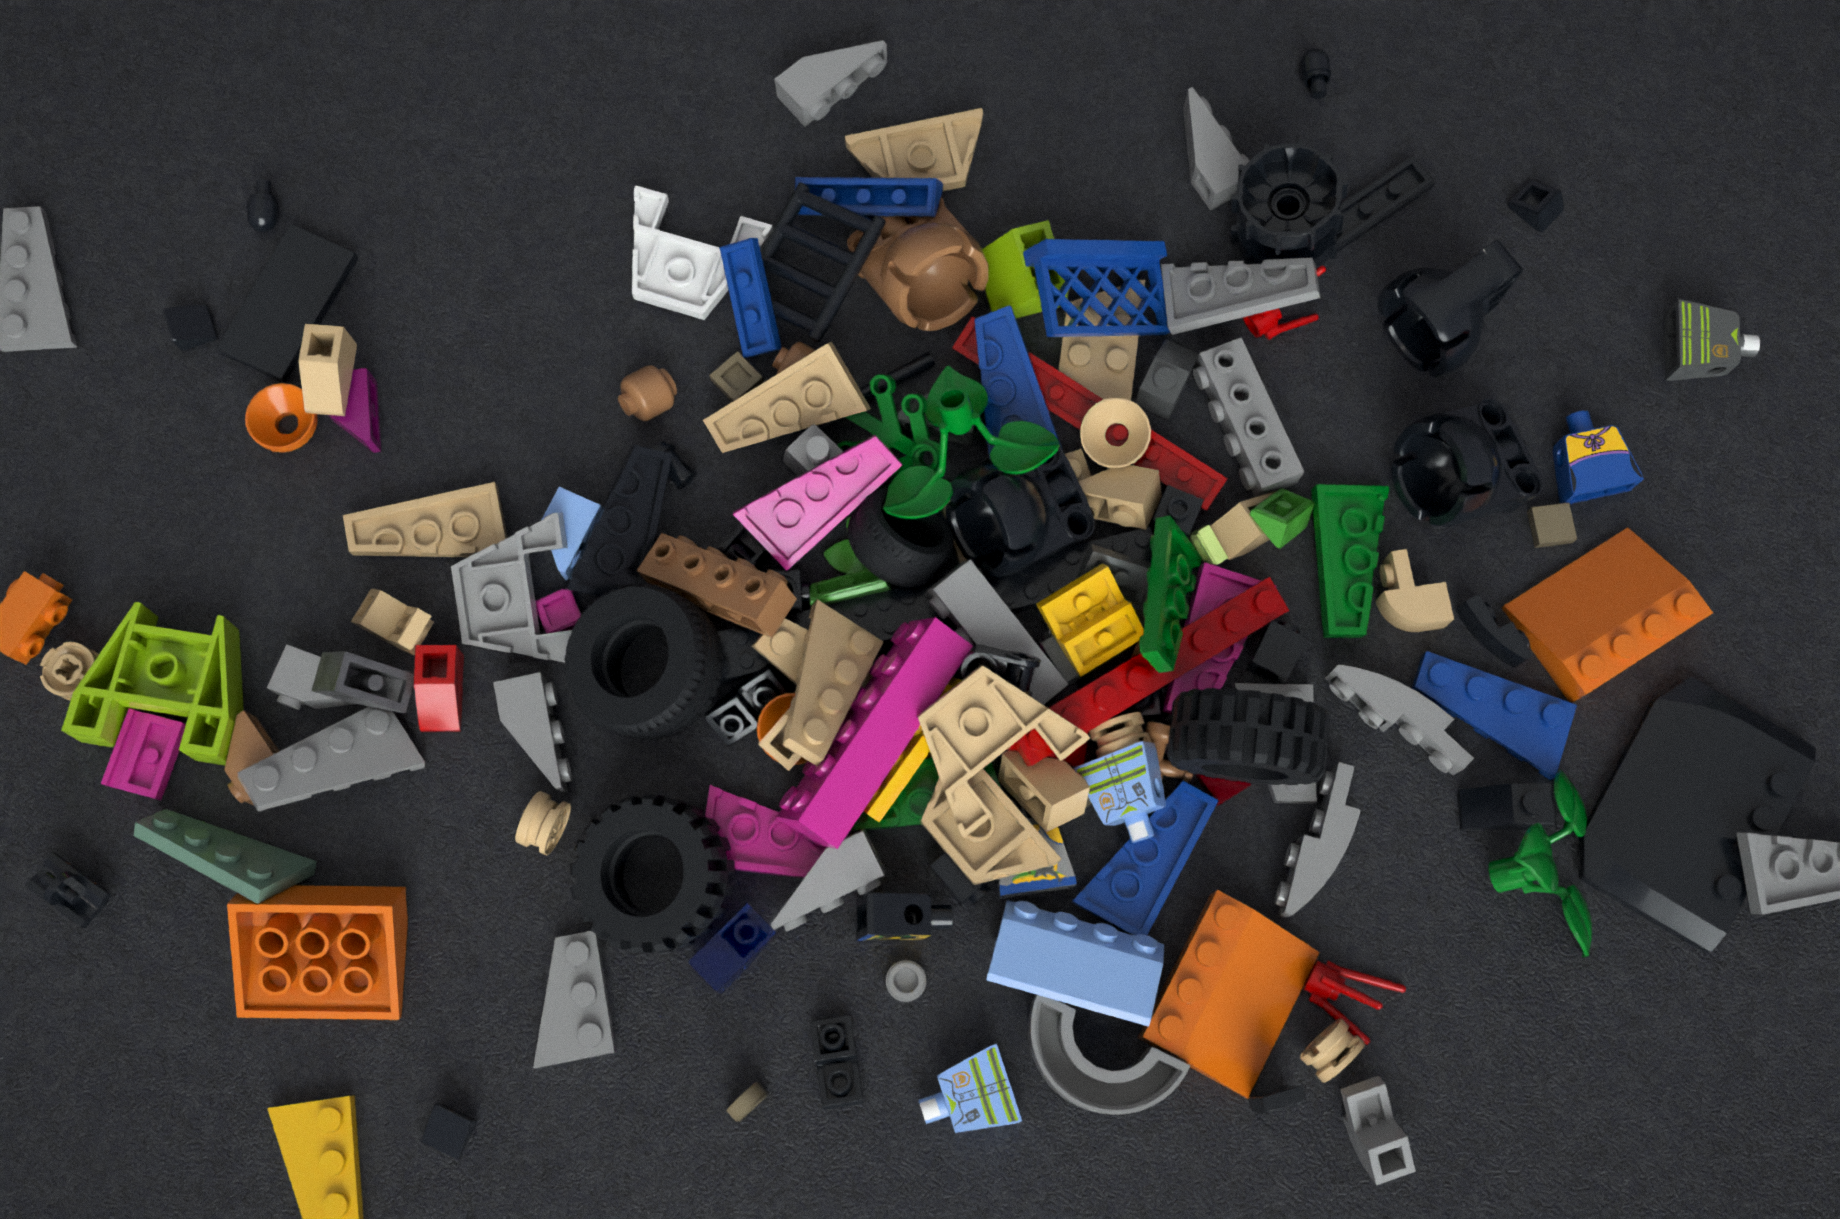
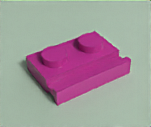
(144, 754)

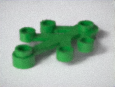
(889, 428)

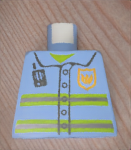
(1126, 788)
(974, 1094)

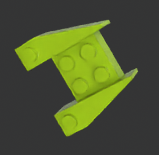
(162, 674)

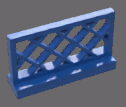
(1093, 256)

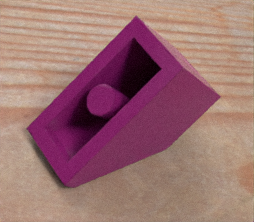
(362, 410)

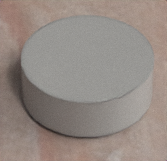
(905, 981)

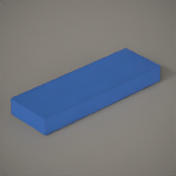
(750, 297)

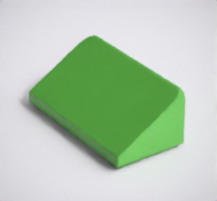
(1282, 516)
(847, 587)

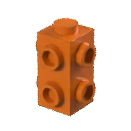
(30, 614)

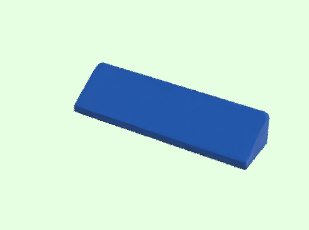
(877, 195)

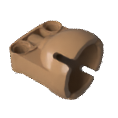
(925, 269)

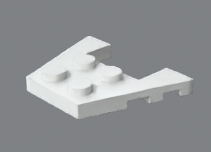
(675, 269)

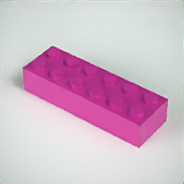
(874, 731)

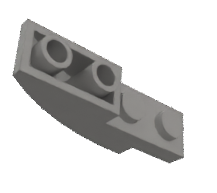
(1390, 702)
(1316, 858)

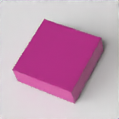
(558, 611)

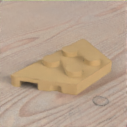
(921, 149)
(1102, 362)
(998, 847)

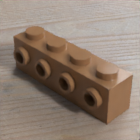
(719, 584)

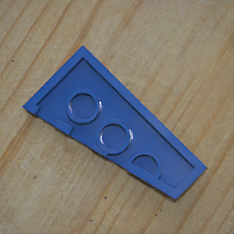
(1513, 715)

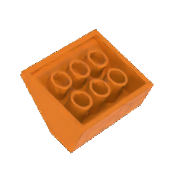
(1605, 613)
(320, 953)
(1229, 993)

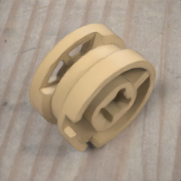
(66, 668)
(1119, 733)
(543, 823)
(1332, 1050)

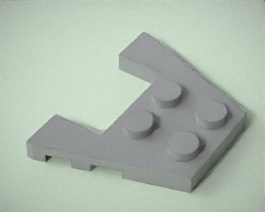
(498, 594)

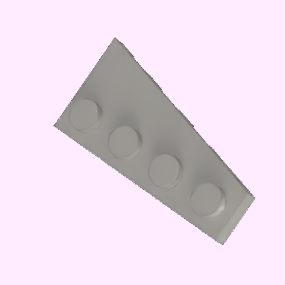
(346, 753)

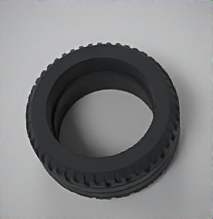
(899, 548)

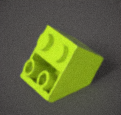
(1008, 276)

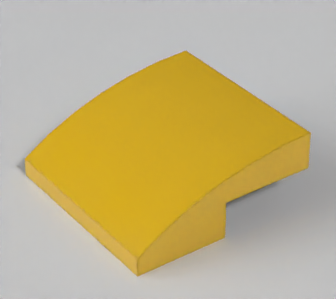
(1091, 619)

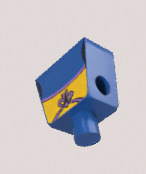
(1592, 461)

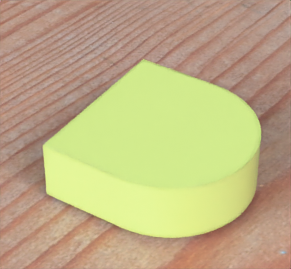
(1208, 545)

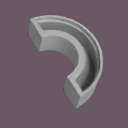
(1082, 1082)

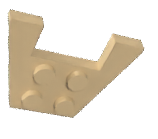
(977, 725)

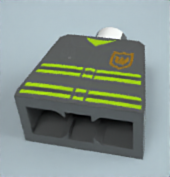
(1704, 341)

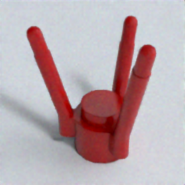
(1267, 322)
(1326, 983)

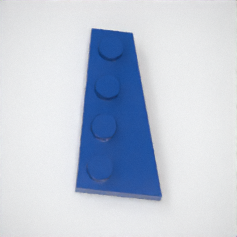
(1008, 374)
(1142, 873)

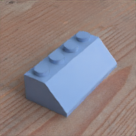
(1077, 962)

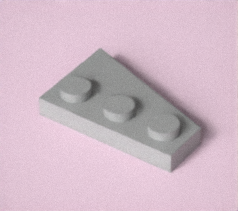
(576, 1004)

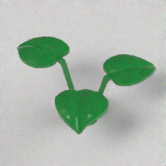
(954, 407)
(1535, 862)

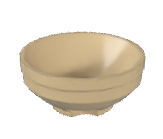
(1111, 412)

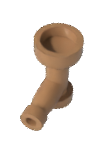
(1160, 736)

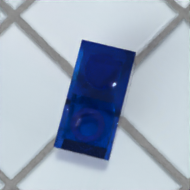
(732, 949)

